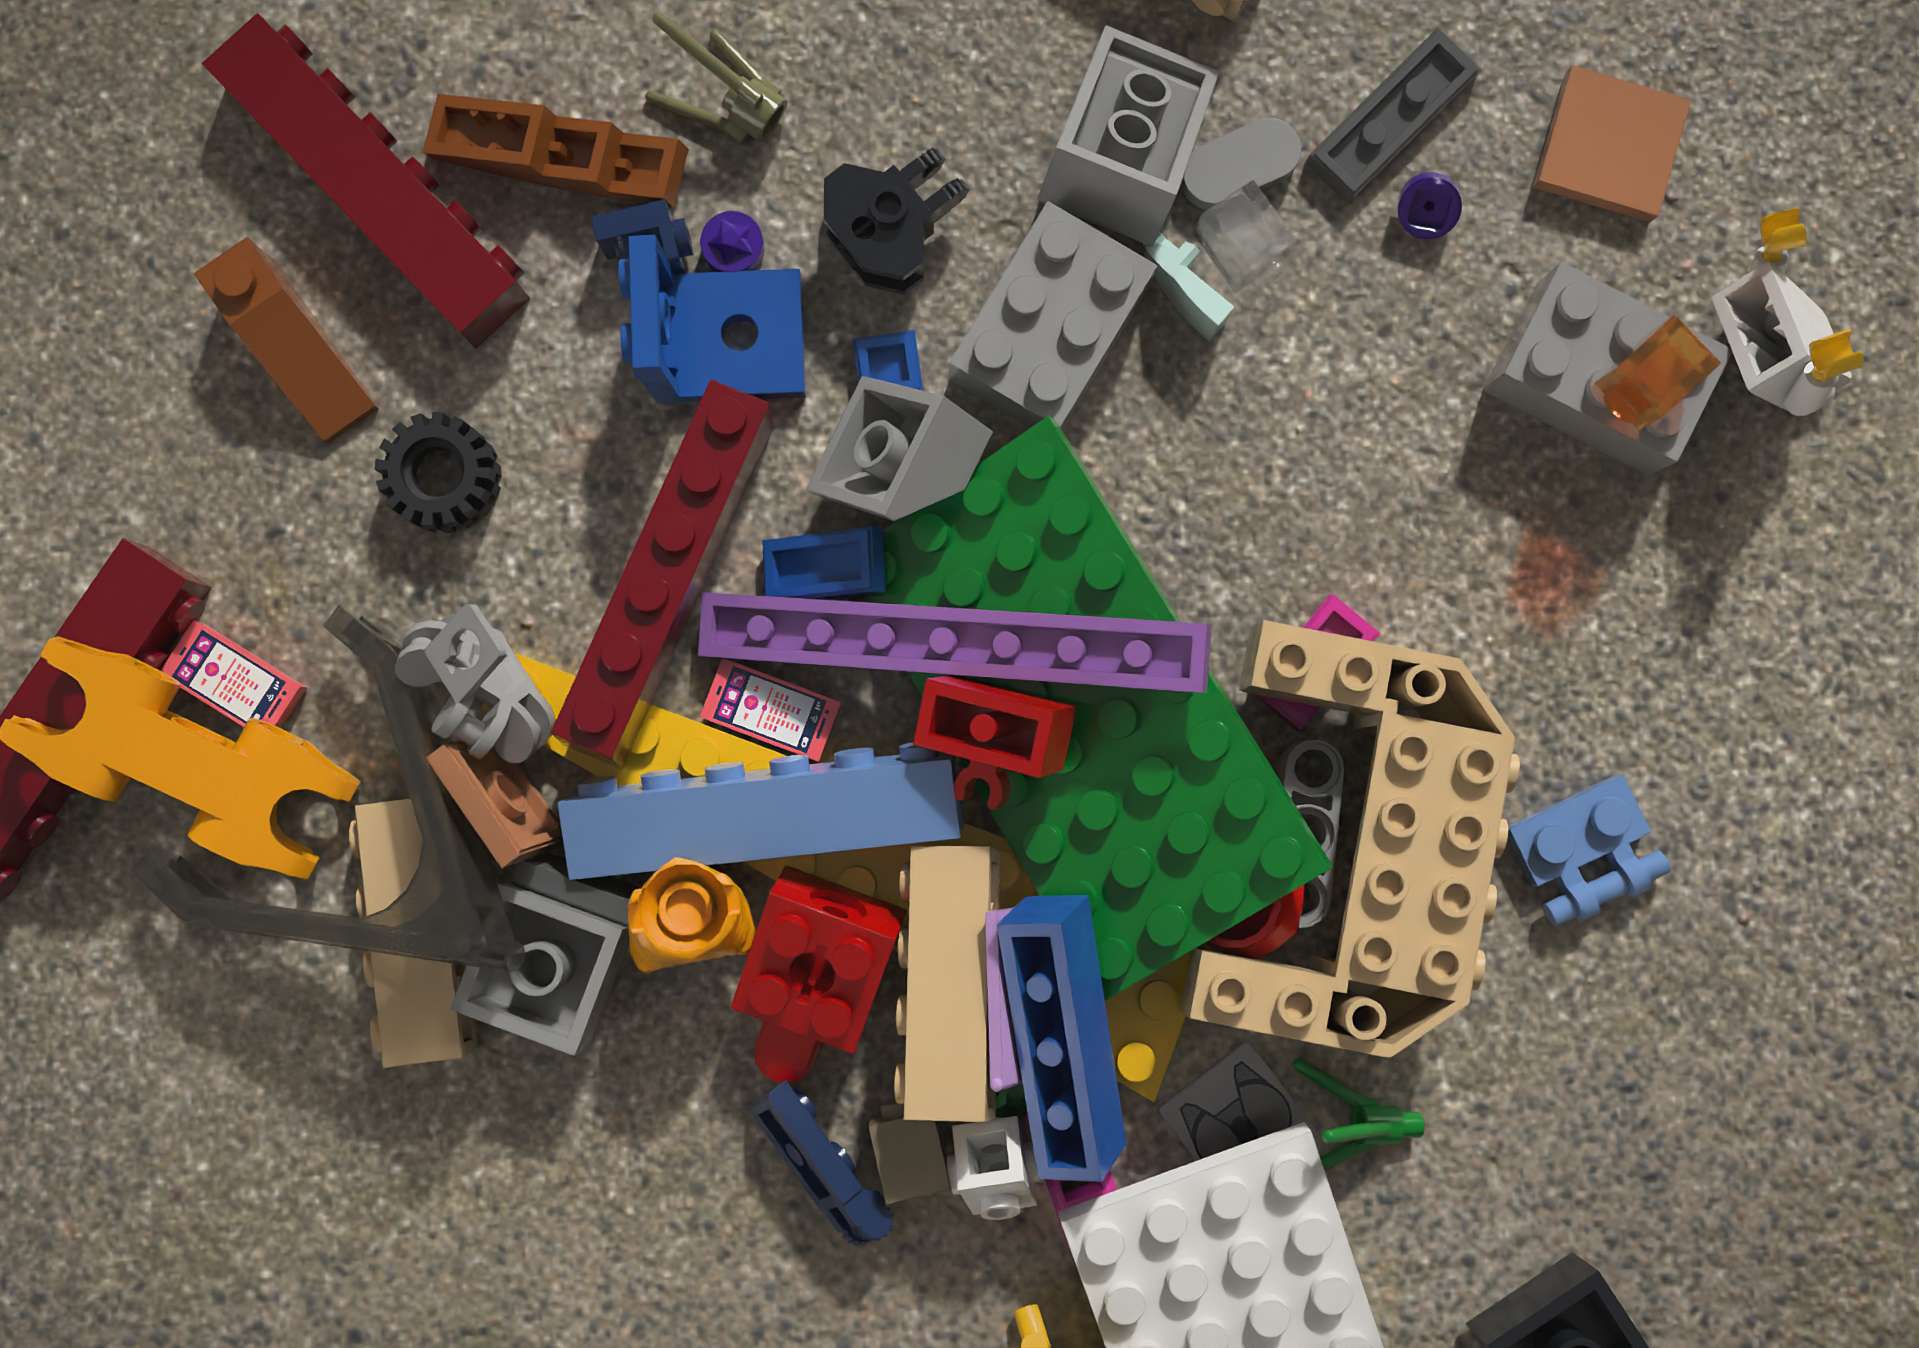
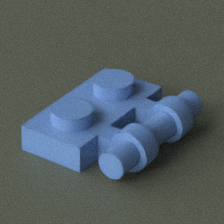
(1578, 831)

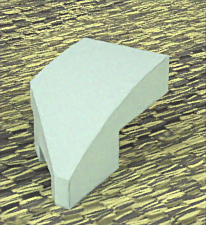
(1188, 293)

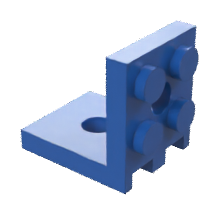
(682, 323)

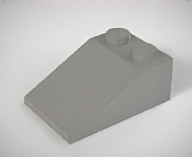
(1129, 136)

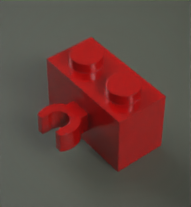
(994, 731)

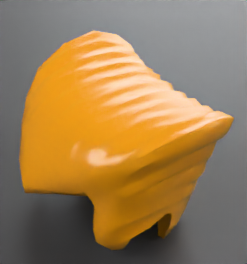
(687, 917)

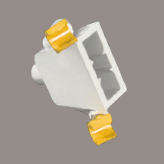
(1779, 332)

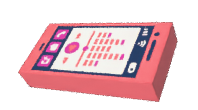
(231, 677)
(771, 709)

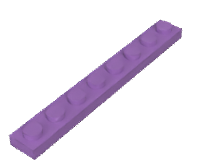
(958, 641)

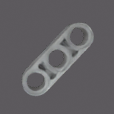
(1320, 805)

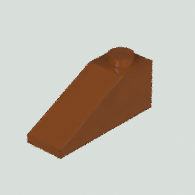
(286, 338)

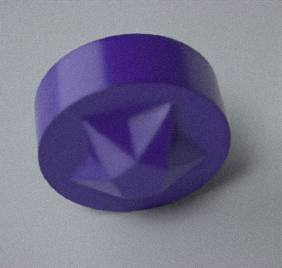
(1429, 205)
(732, 242)

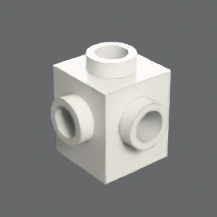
(993, 1167)

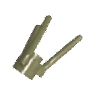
(751, 100)

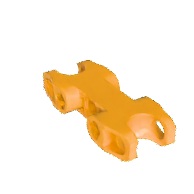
(135, 736)

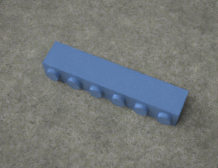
(761, 812)

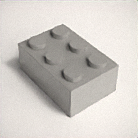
(1051, 320)
(1566, 343)

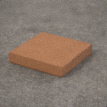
(1611, 144)
(498, 803)

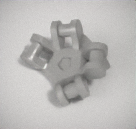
(480, 664)

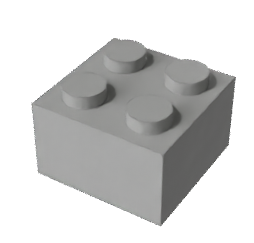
(564, 975)

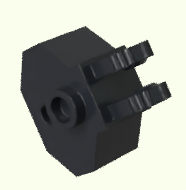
(892, 214)

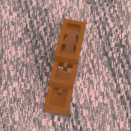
(554, 150)

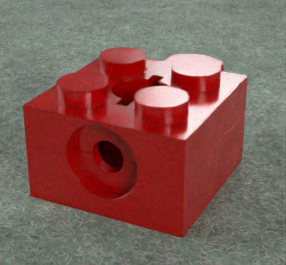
(813, 970)

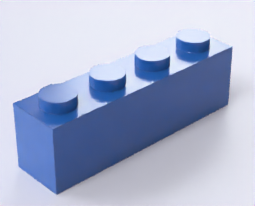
(1062, 1037)

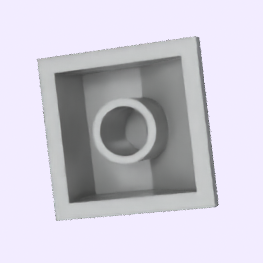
(898, 450)

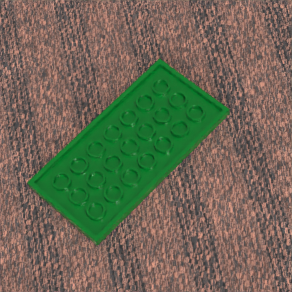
(1160, 790)

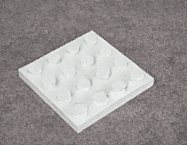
(1224, 1254)

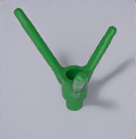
(1370, 1122)

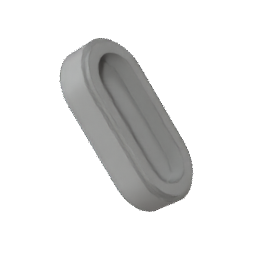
(1257, 152)

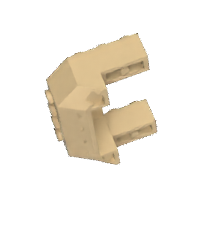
(1418, 858)

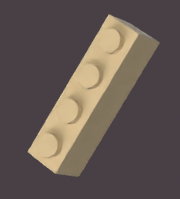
(946, 983)
(410, 993)

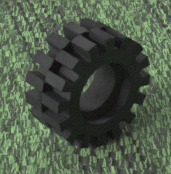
(412, 446)

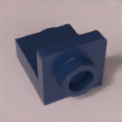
(646, 219)

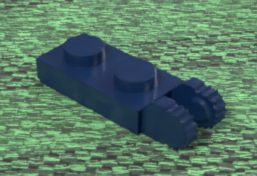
(821, 1165)

